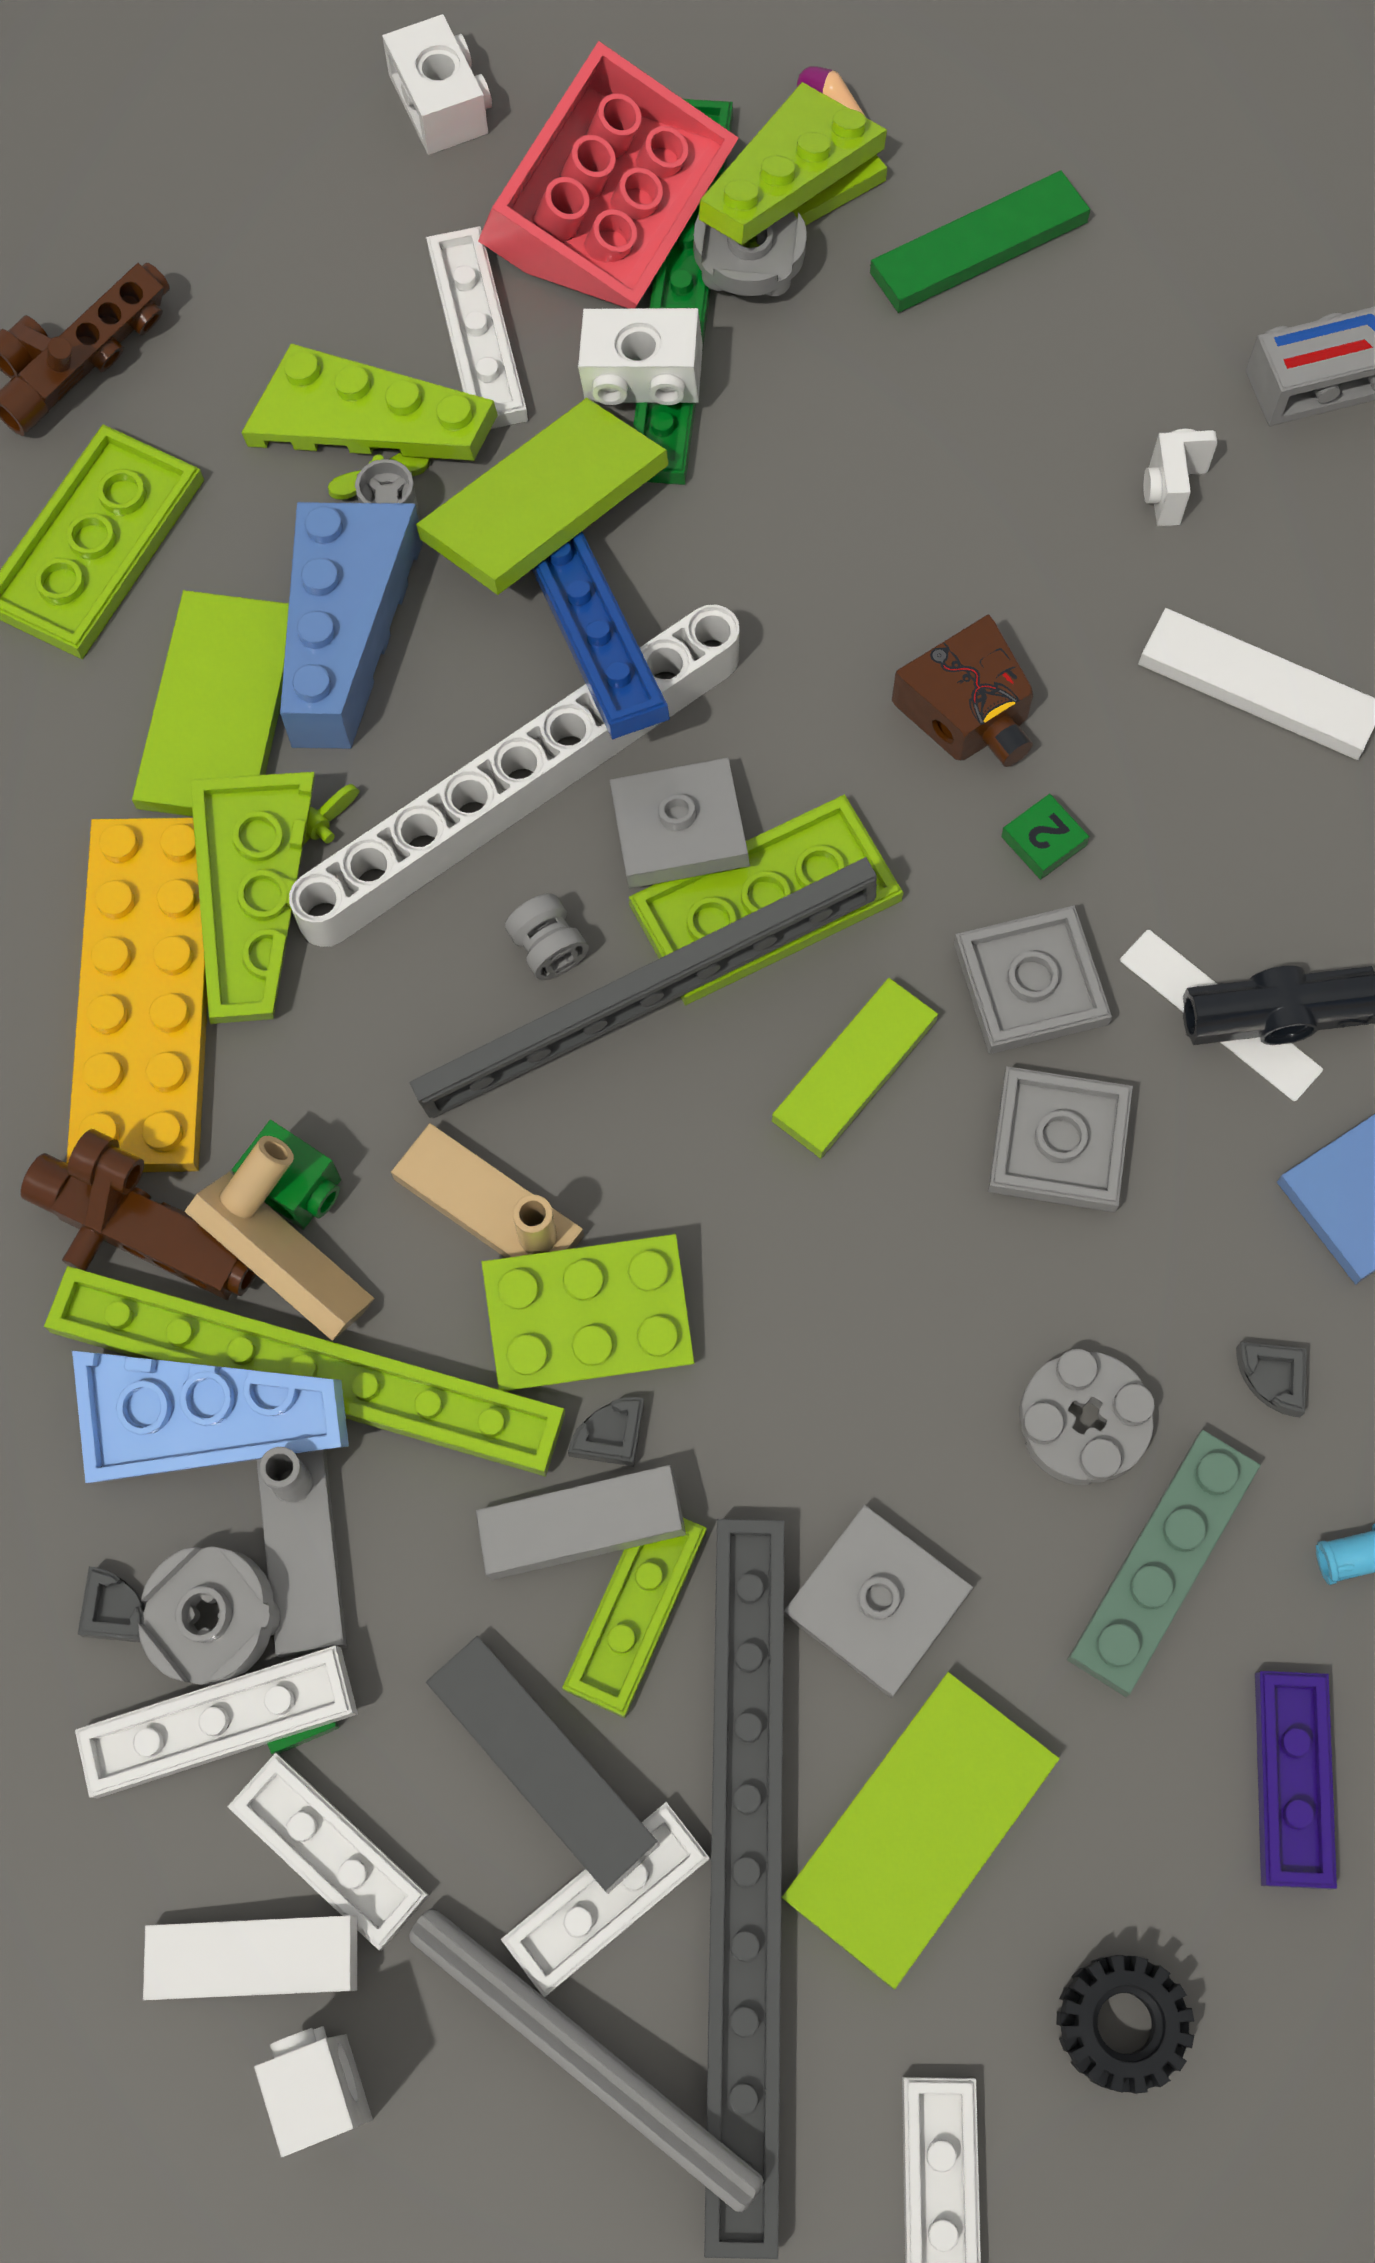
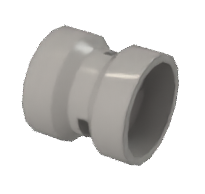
(385, 483)
(546, 936)

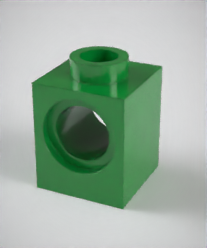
(307, 1185)

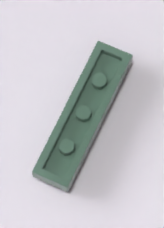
(1163, 1563)

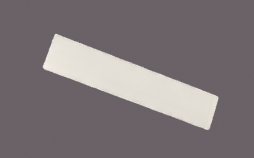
(1172, 974)

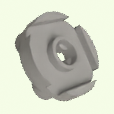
(751, 270)
(1122, 1404)
(244, 1623)

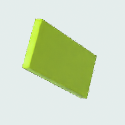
(542, 495)
(94, 540)
(213, 698)
(780, 864)
(920, 1830)

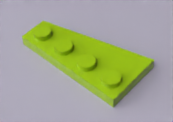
(789, 162)
(366, 408)
(247, 862)

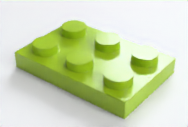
(587, 1312)

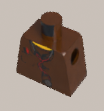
(968, 694)

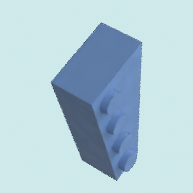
(342, 601)

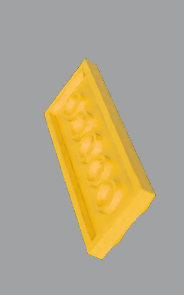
(142, 994)

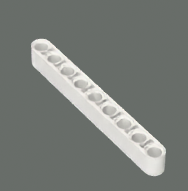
(504, 798)

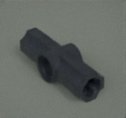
(1280, 1005)

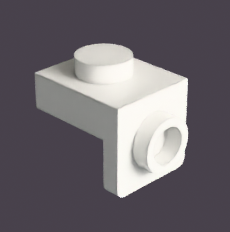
(1167, 478)

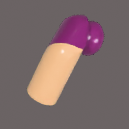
(830, 84)

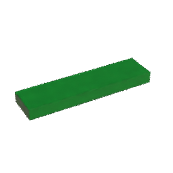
(979, 241)

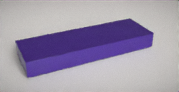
(1295, 1780)

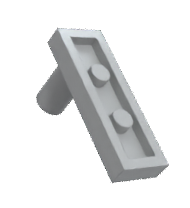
(301, 1551)

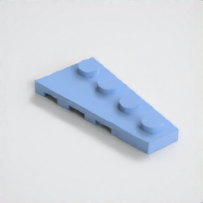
(186, 1416)

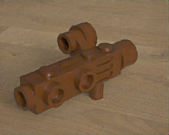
(48, 367)
(101, 1200)

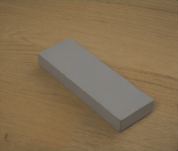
(580, 1522)

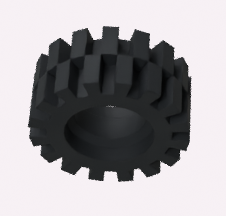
(1169, 2019)

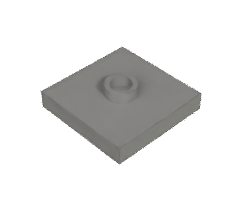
(679, 823)
(1032, 979)
(1060, 1139)
(877, 1601)

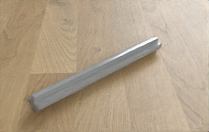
(587, 2060)

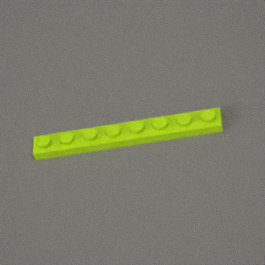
(374, 1387)

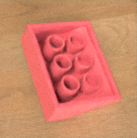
(607, 183)

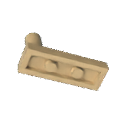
(482, 1198)
(272, 1248)

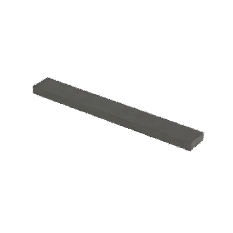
(645, 989)

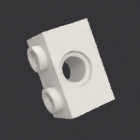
(437, 83)
(641, 355)
(312, 2089)

